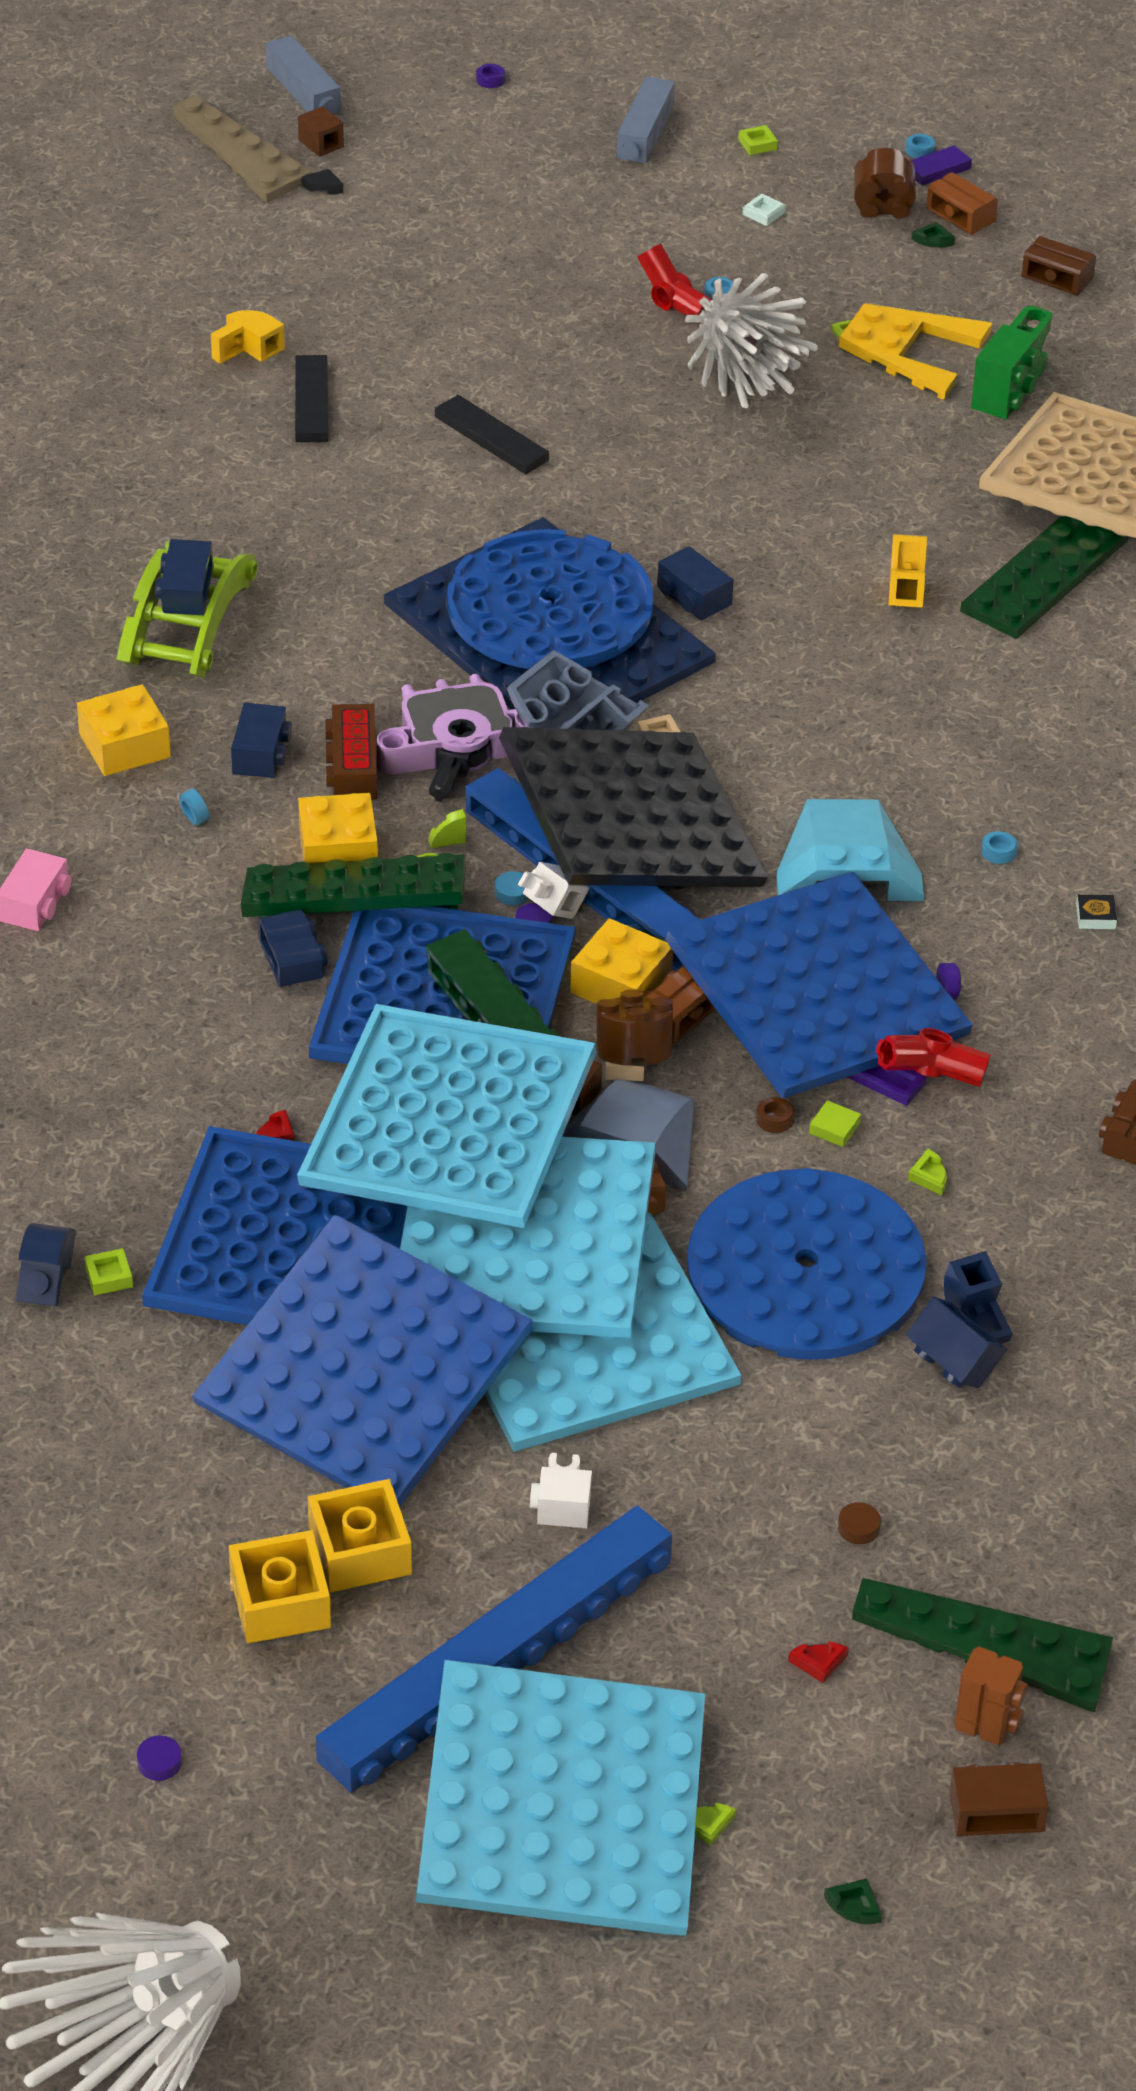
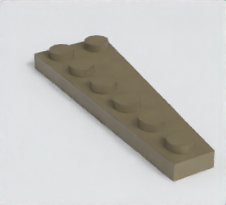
(262, 165)

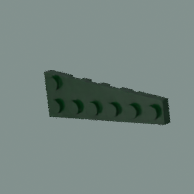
(1053, 1656)

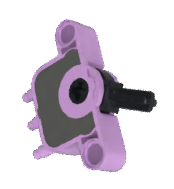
(448, 731)

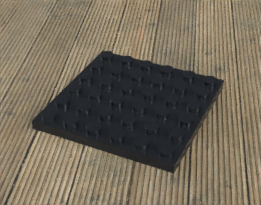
(632, 808)

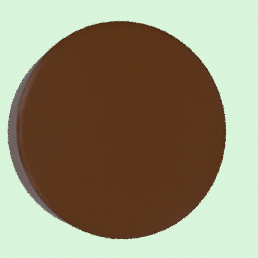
(775, 1115)
(859, 1523)

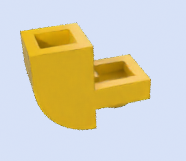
(248, 332)
(907, 570)

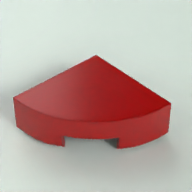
(278, 1126)
(818, 1659)

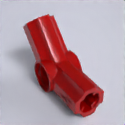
(670, 287)
(933, 1055)

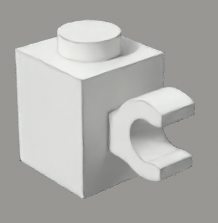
(550, 890)
(562, 1494)

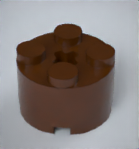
(884, 183)
(634, 1028)

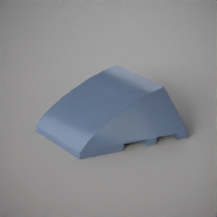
(567, 697)
(644, 1115)

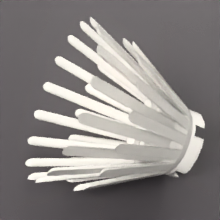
(173, 1986)

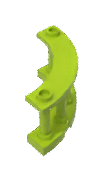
(232, 577)

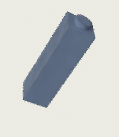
(302, 75)
(645, 119)

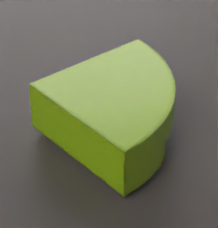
(450, 831)
(929, 1172)
(712, 1821)

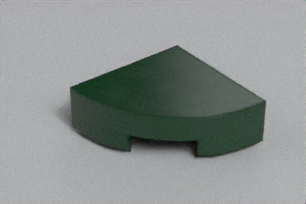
(933, 234)
(854, 1900)

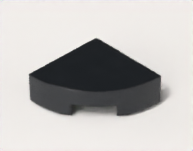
(323, 180)

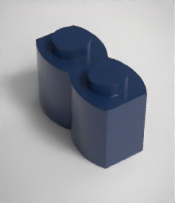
(292, 947)

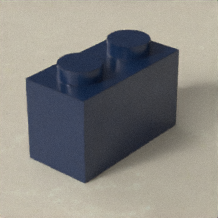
(185, 577)
(695, 583)
(260, 740)
(955, 1343)

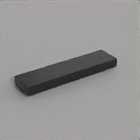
(311, 398)
(492, 434)

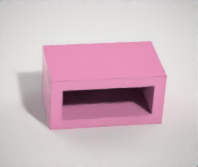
(34, 889)

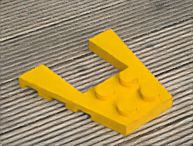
(888, 333)

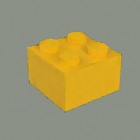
(123, 730)
(337, 828)
(619, 961)
(360, 1535)
(279, 1586)

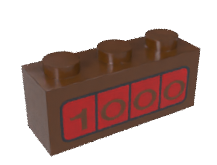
(352, 749)

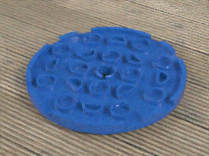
(503, 608)
(750, 1275)

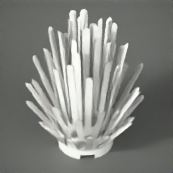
(741, 337)

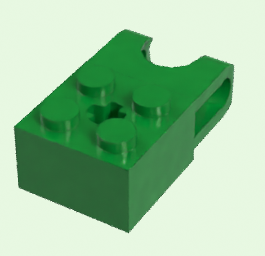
(1011, 364)

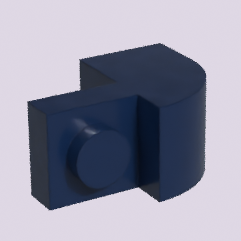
(43, 1258)
(973, 1288)

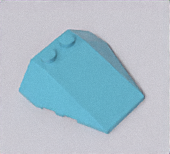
(847, 838)

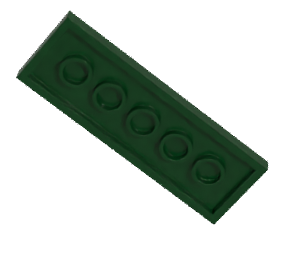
(1041, 575)
(354, 885)

